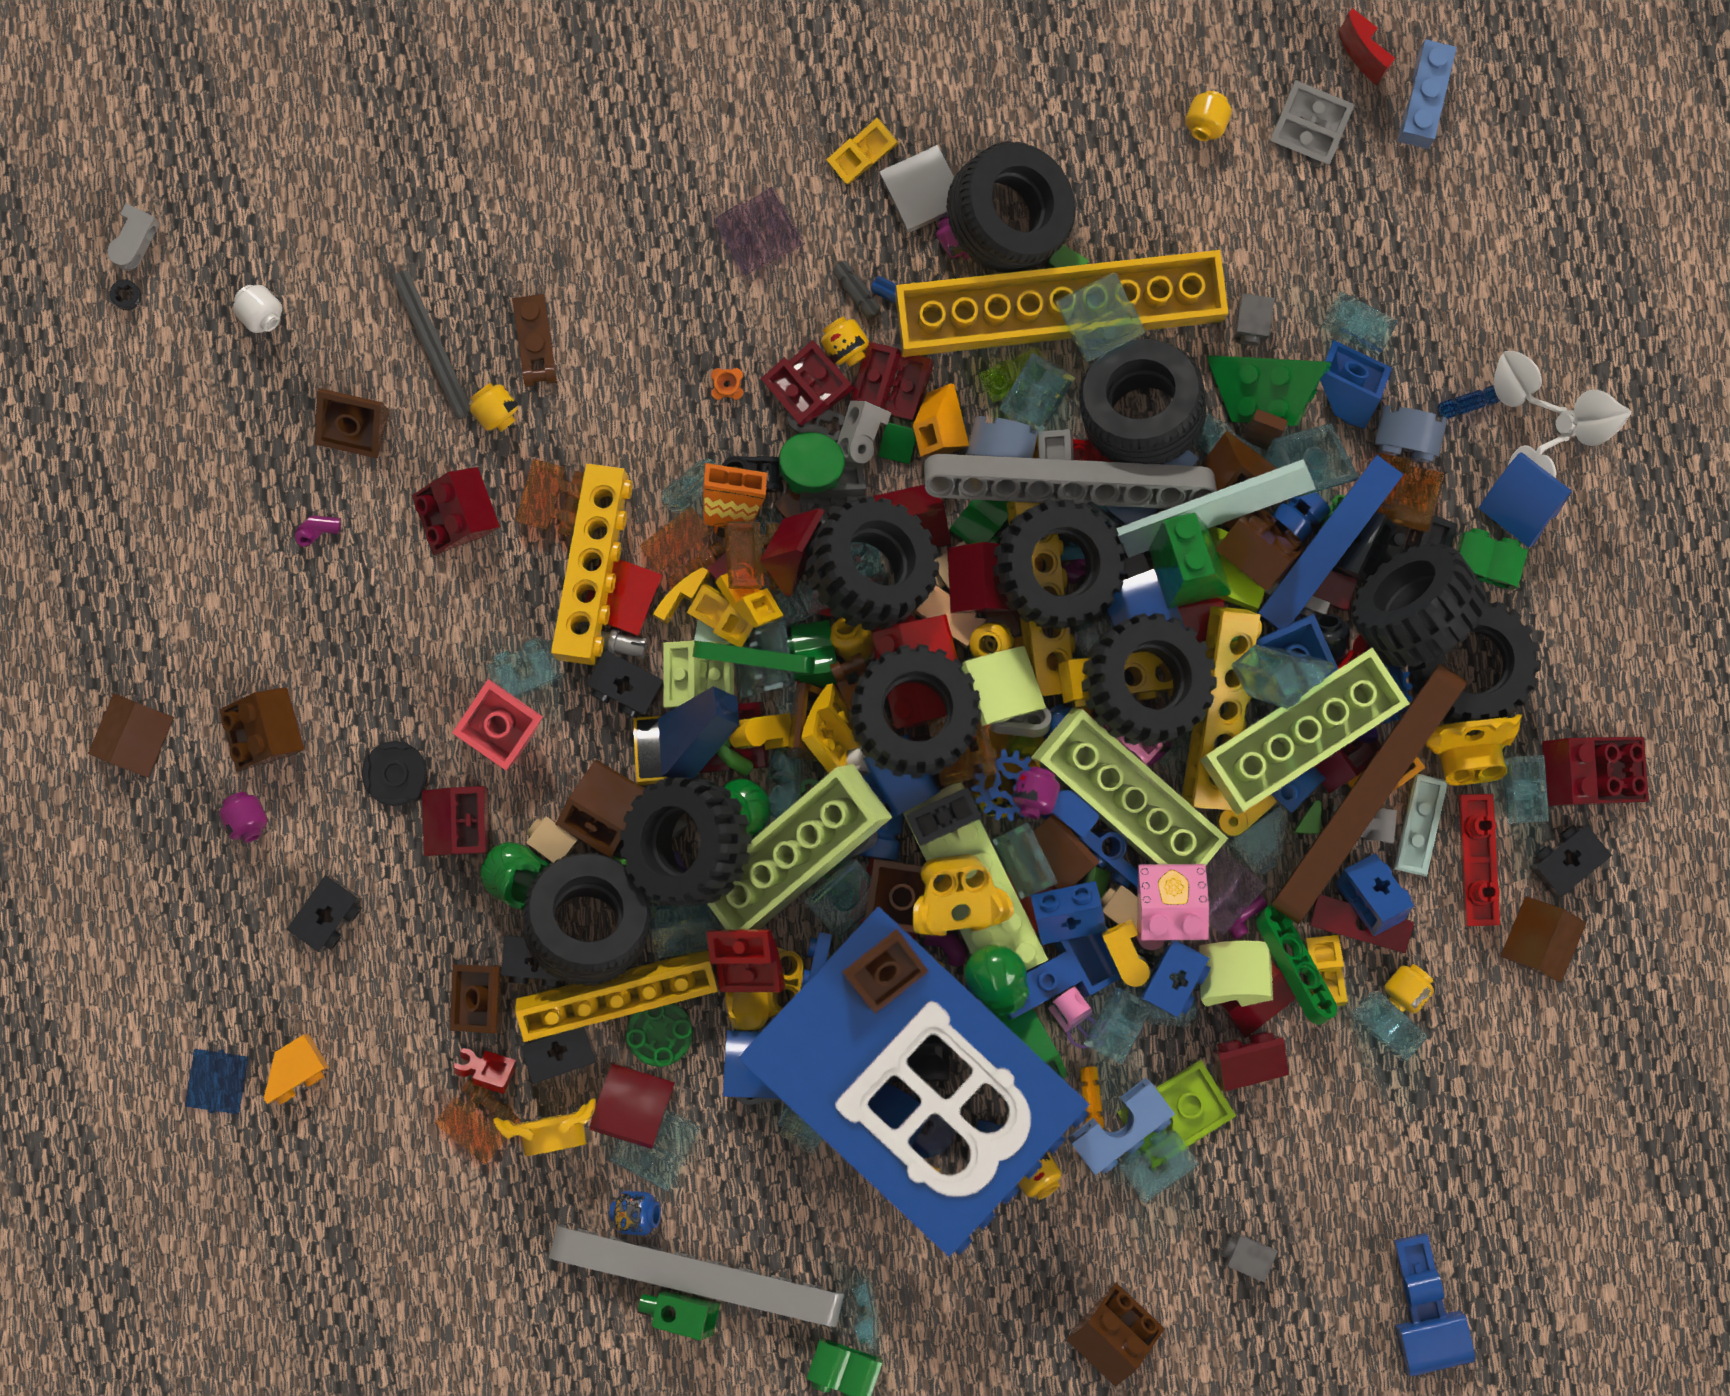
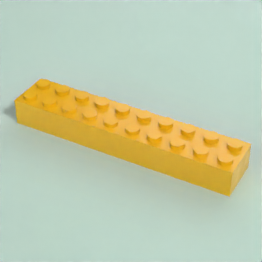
(1023, 308)

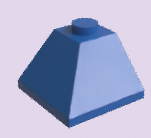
(1354, 384)
(1302, 637)

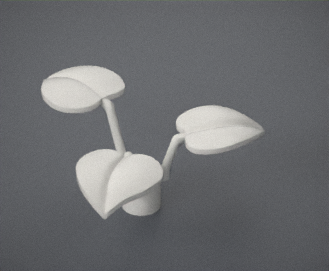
(1594, 416)

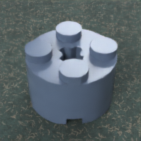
(1410, 432)
(1001, 438)

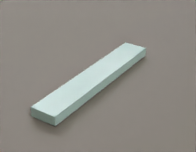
(1223, 504)

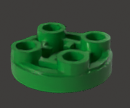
(811, 463)
(660, 1035)

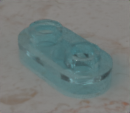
(686, 488)

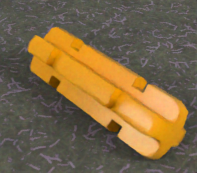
(1091, 1093)

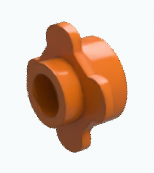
(720, 377)

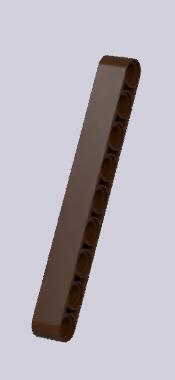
(1369, 793)

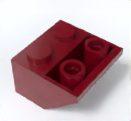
(455, 510)
(456, 821)
(1250, 1062)

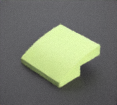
(690, 676)
(1005, 685)
(1237, 973)

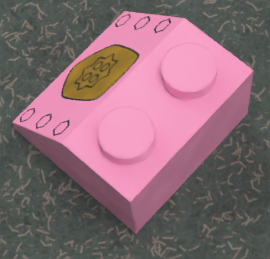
(1172, 902)

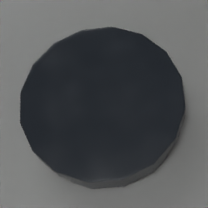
(405, 774)

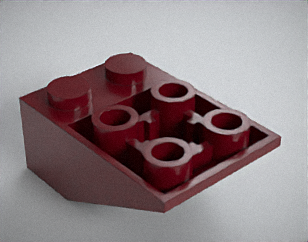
(1595, 771)

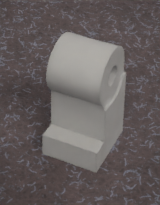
(133, 239)
(860, 430)

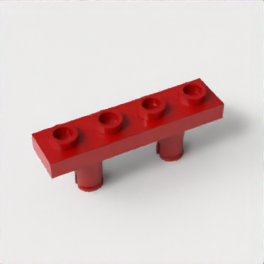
(1479, 859)

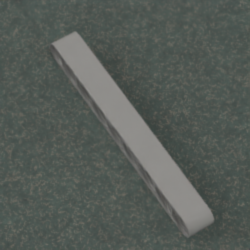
(1059, 479)
(695, 1276)

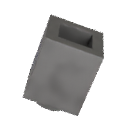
(1253, 319)
(1249, 1256)

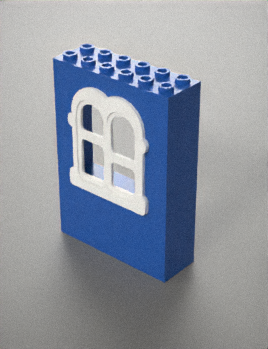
(834, 1053)

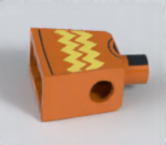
(731, 495)

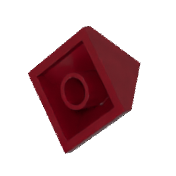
(926, 507)
(787, 550)
(972, 579)
(1251, 1017)

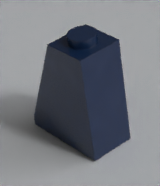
(696, 732)

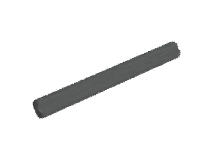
(432, 344)

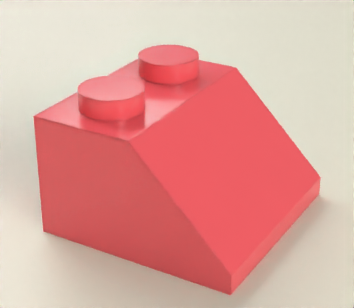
(498, 725)

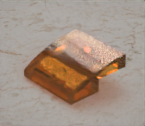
(1414, 496)

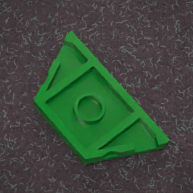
(1266, 384)

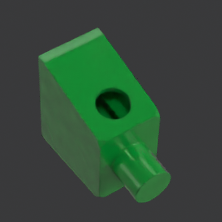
(694, 1315)

